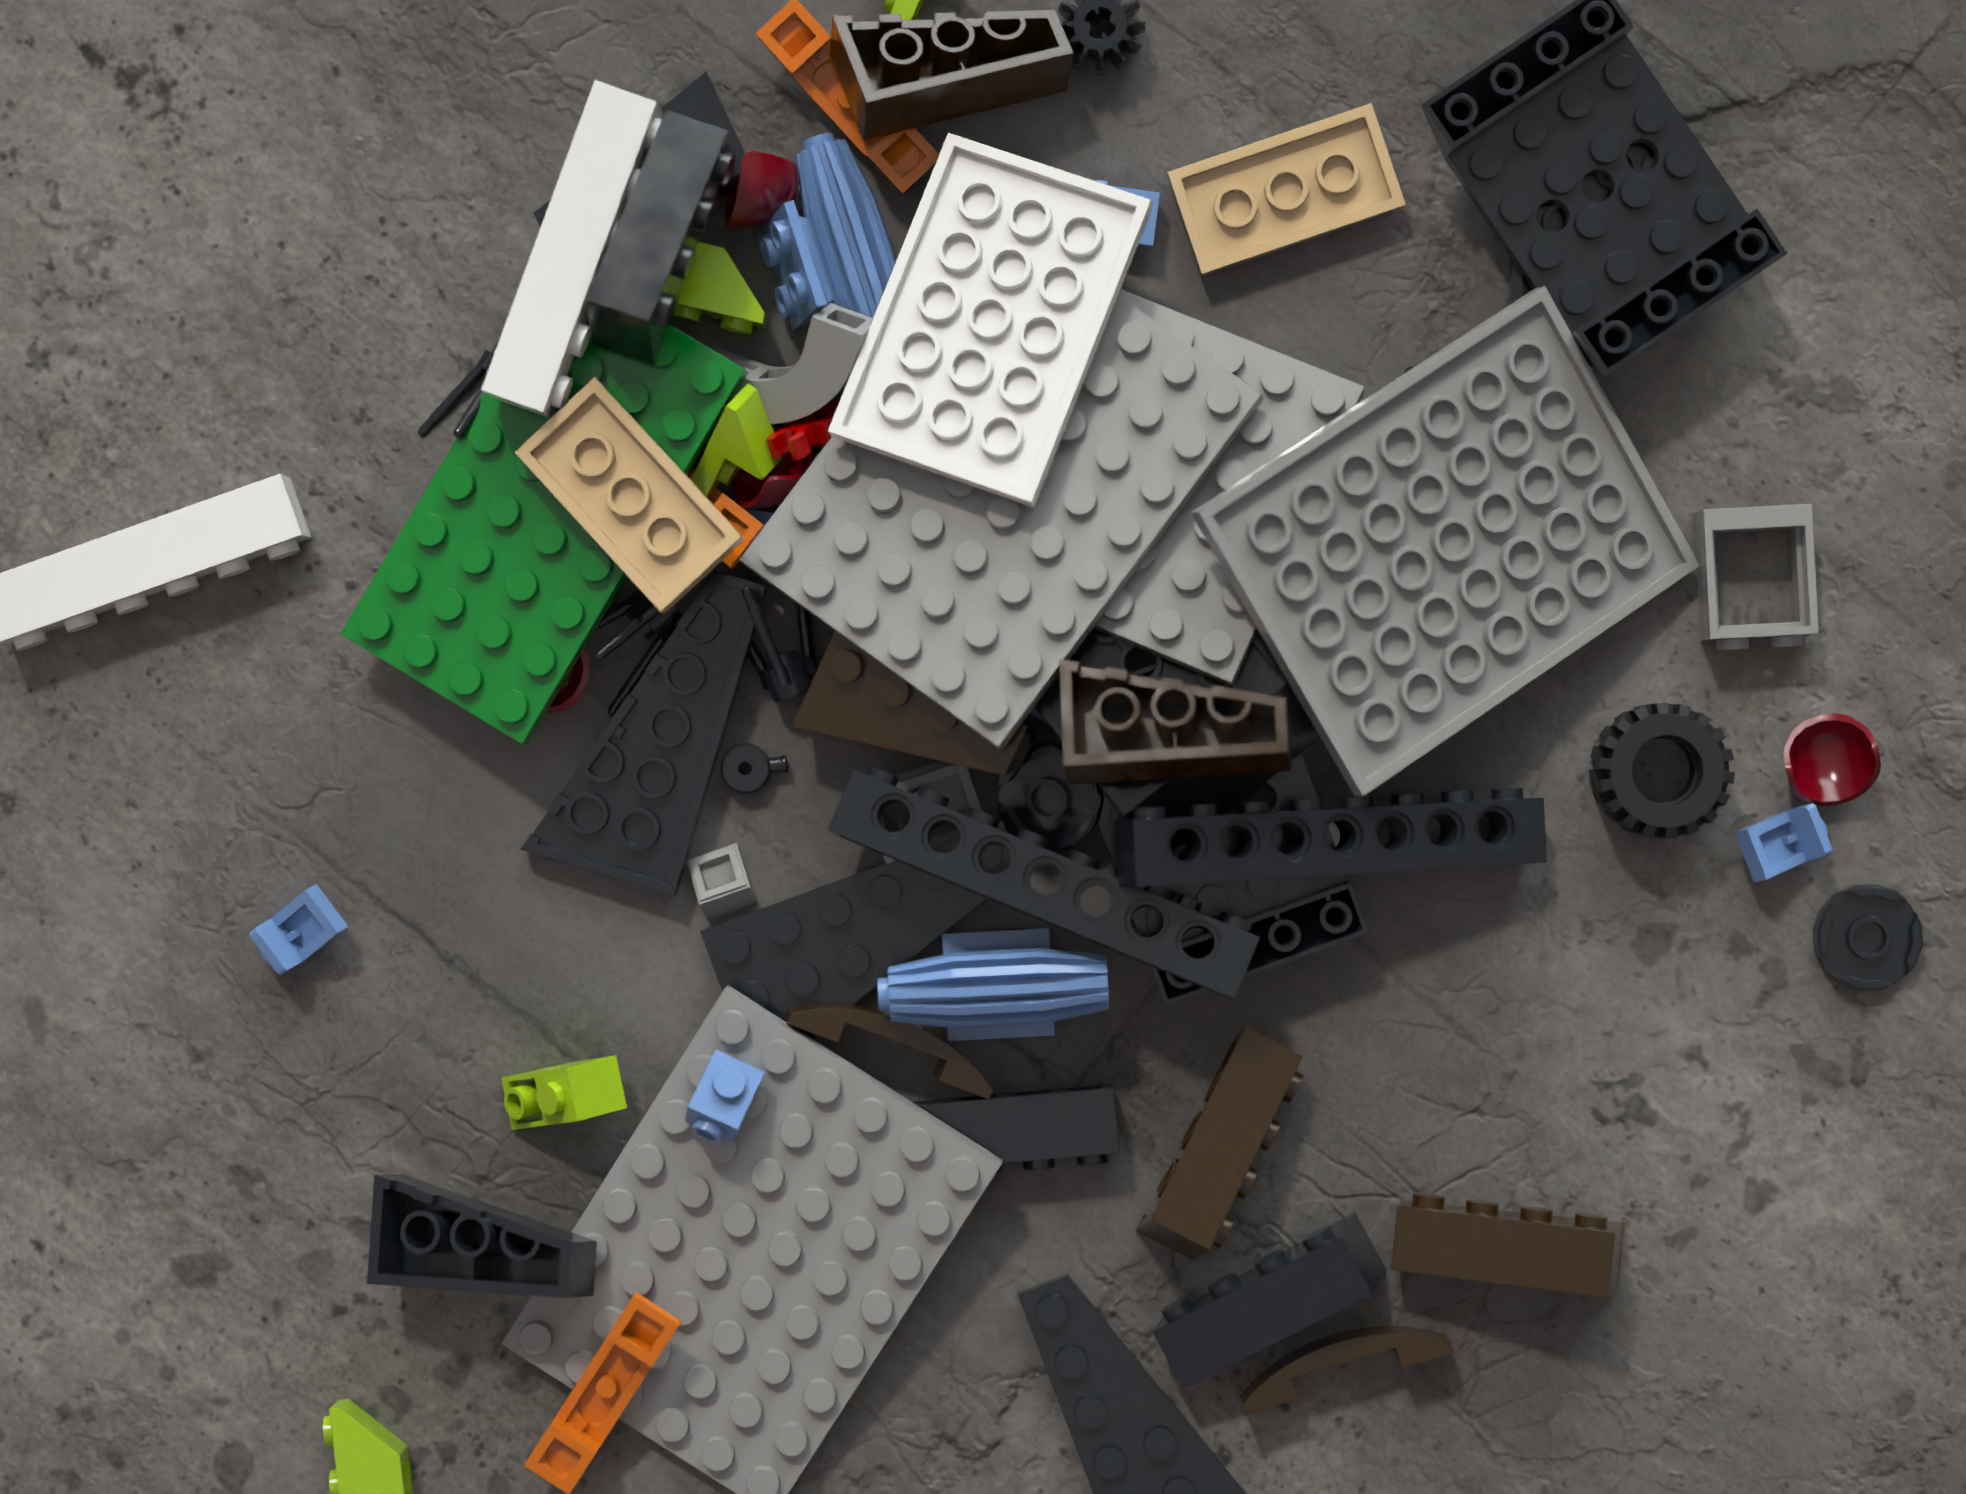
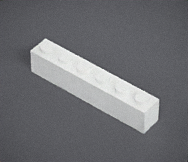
(585, 208)
(149, 559)

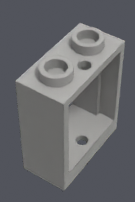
(1799, 522)

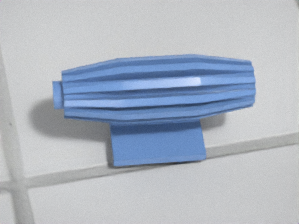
(837, 247)
(996, 986)

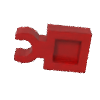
(803, 434)

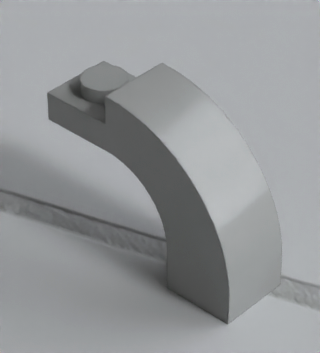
(819, 374)

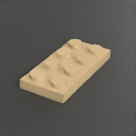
(1286, 189)
(629, 495)

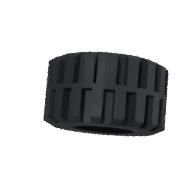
(1707, 765)

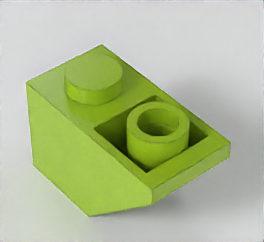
(719, 292)
(564, 1093)
(365, 1453)

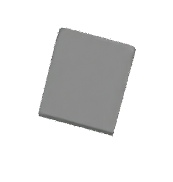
(722, 882)

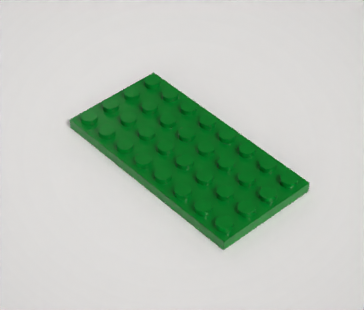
(493, 574)

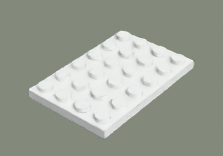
(991, 319)

